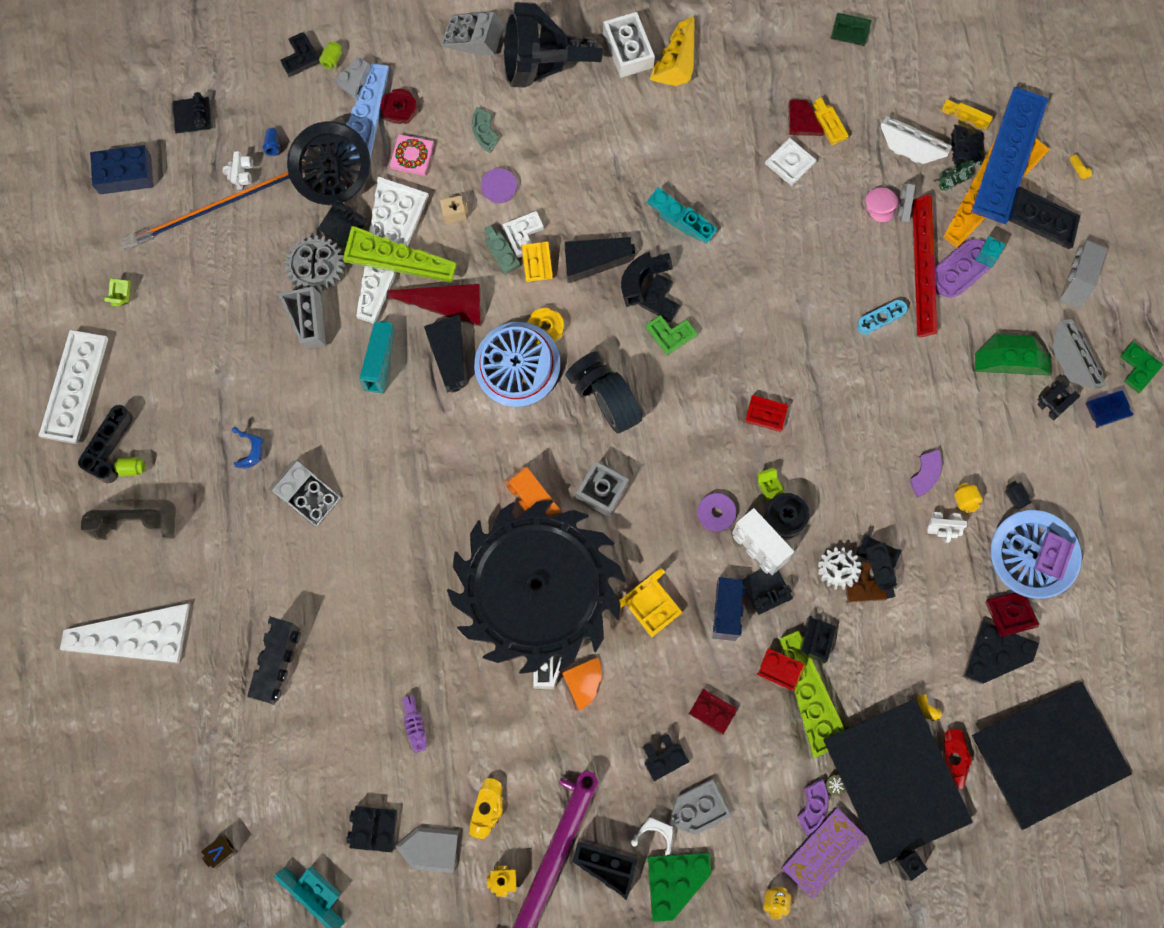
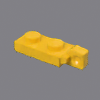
(966, 113)
(830, 122)

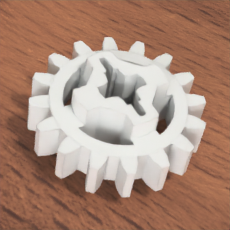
(848, 570)

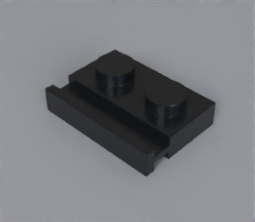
(817, 639)

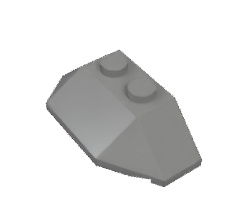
(1076, 356)

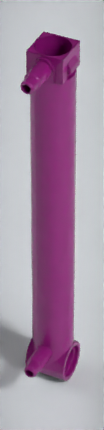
(556, 851)

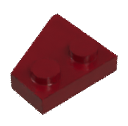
(803, 119)

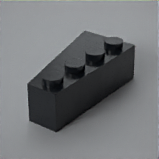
(274, 661)

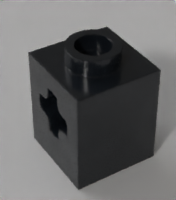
(910, 865)

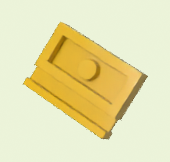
(536, 261)

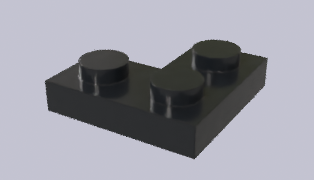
(302, 58)
(656, 301)

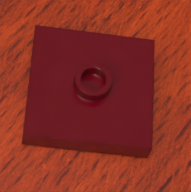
(1012, 614)

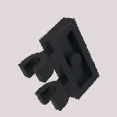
(665, 762)

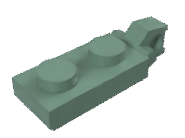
(501, 251)

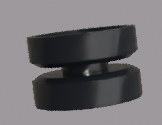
(586, 372)
(795, 510)

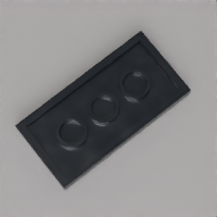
(1044, 217)

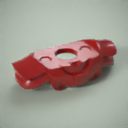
(956, 743)

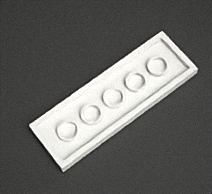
(73, 387)

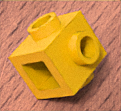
(510, 881)

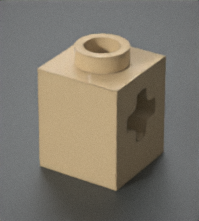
(447, 207)

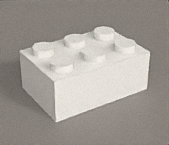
(628, 44)
(762, 542)

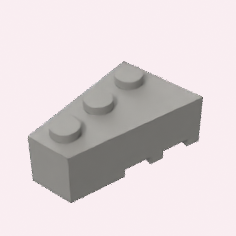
(1084, 274)
(306, 315)

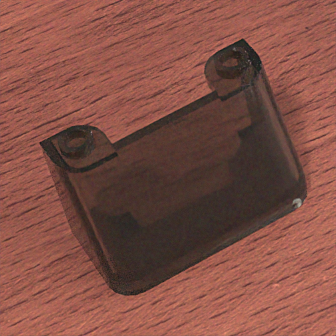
(154, 515)

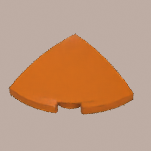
(584, 682)

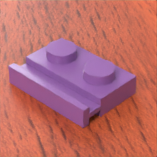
(1054, 556)

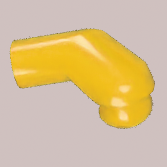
(1082, 172)

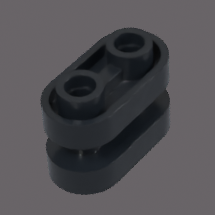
(1058, 388)

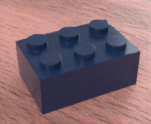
(121, 169)

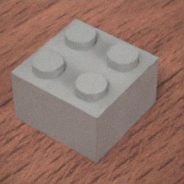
(602, 489)

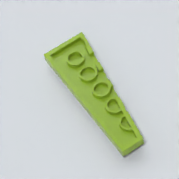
(381, 253)
(813, 701)

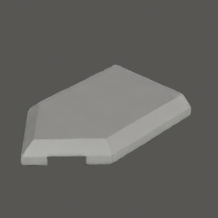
(699, 808)
(430, 849)

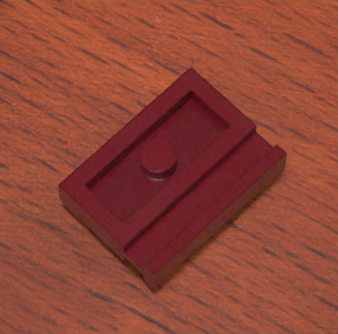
(712, 711)

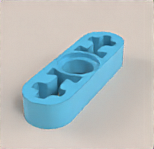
(879, 324)

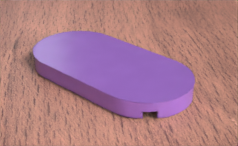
(960, 269)

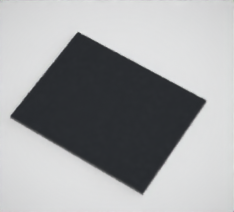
(1051, 755)
(897, 781)

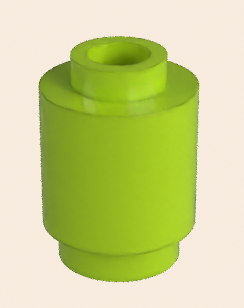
(331, 55)
(129, 466)

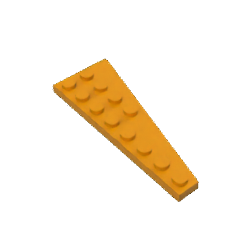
(966, 222)

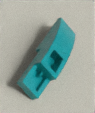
(680, 217)

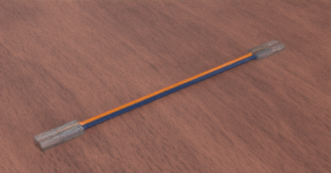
(145, 235)

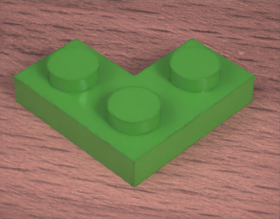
(670, 339)

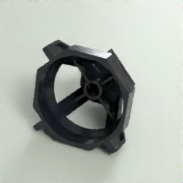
(534, 58)

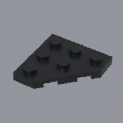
(997, 655)

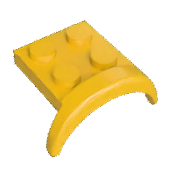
(651, 604)

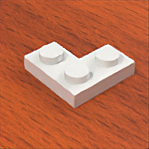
(520, 228)

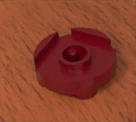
(402, 115)

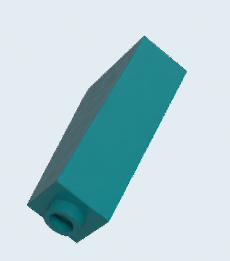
(377, 357)

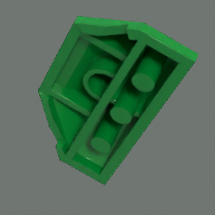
(1013, 356)

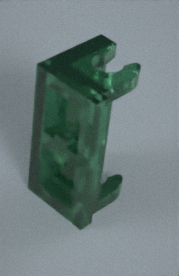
(850, 29)

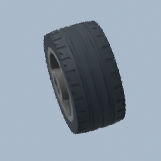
(617, 402)

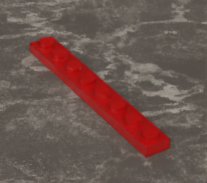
(924, 266)

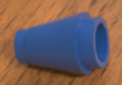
(271, 142)

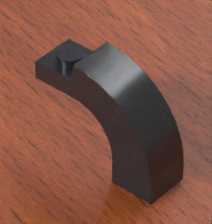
(638, 272)

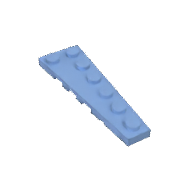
(367, 109)

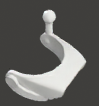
(653, 824)

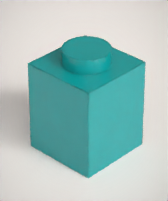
(990, 252)

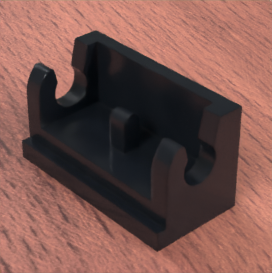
(866, 541)

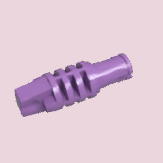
(414, 725)

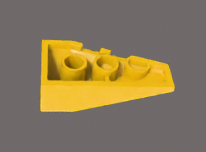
(678, 57)

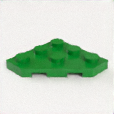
(675, 882)

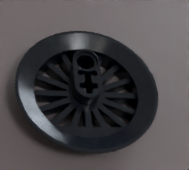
(328, 134)

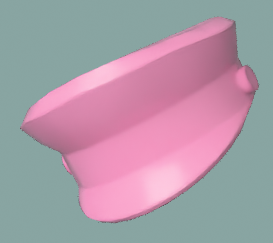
(881, 204)

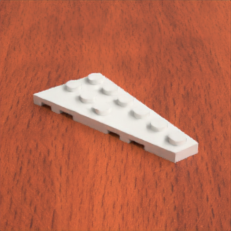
(144, 636)

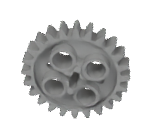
(297, 263)

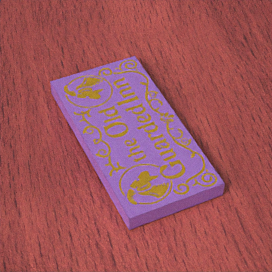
(824, 853)

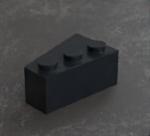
(607, 864)

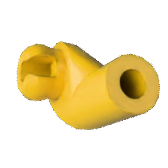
(927, 710)

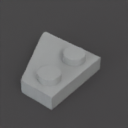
(353, 77)
(906, 199)

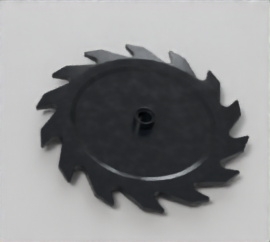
(545, 619)

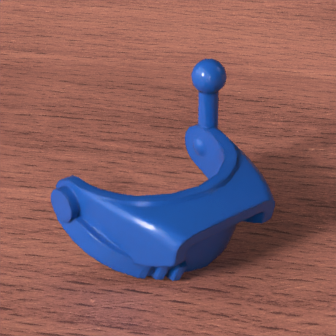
(255, 453)

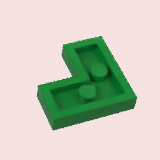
(1144, 367)

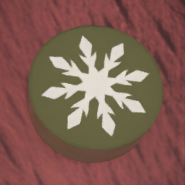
(835, 786)

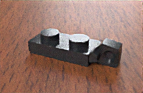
(882, 568)

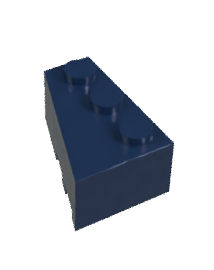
(728, 609)

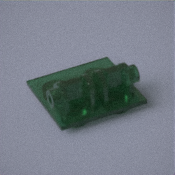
(957, 175)

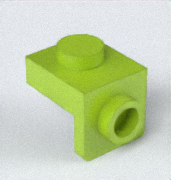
(118, 292)
(769, 484)

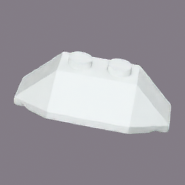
(913, 142)

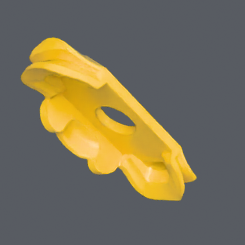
(482, 824)

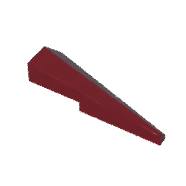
(445, 300)

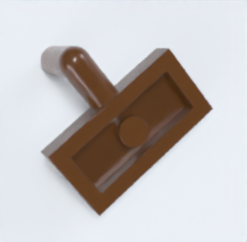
(864, 590)

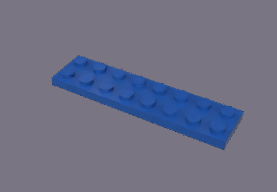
(1009, 155)

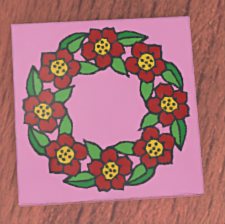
(411, 155)

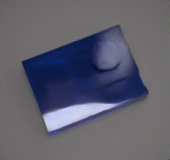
(1109, 409)

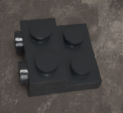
(372, 829)

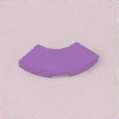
(928, 474)
(815, 807)

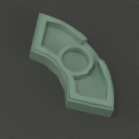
(482, 130)

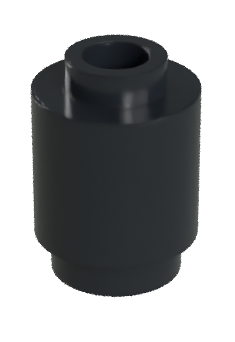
(1018, 495)

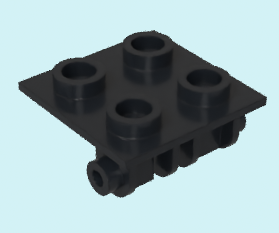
(192, 114)
(967, 145)
(339, 221)
(767, 590)

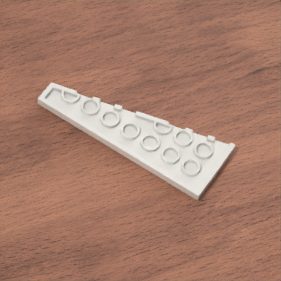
(393, 217)

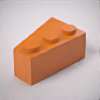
(529, 490)

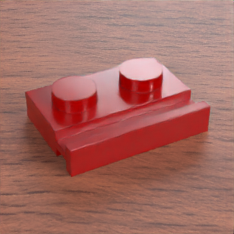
(766, 413)
(781, 669)

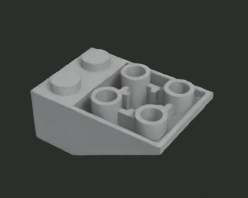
(474, 33)
(304, 493)

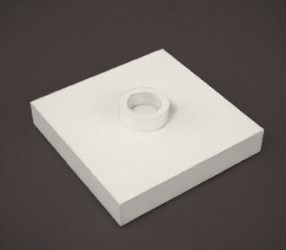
(790, 162)

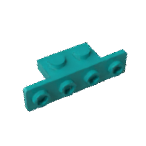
(313, 893)

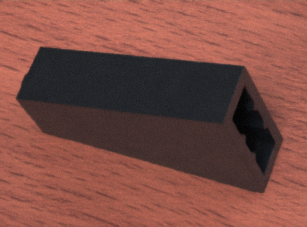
(595, 256)
(447, 347)

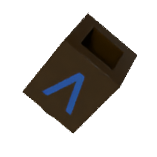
(218, 852)

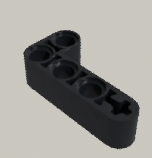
(109, 441)

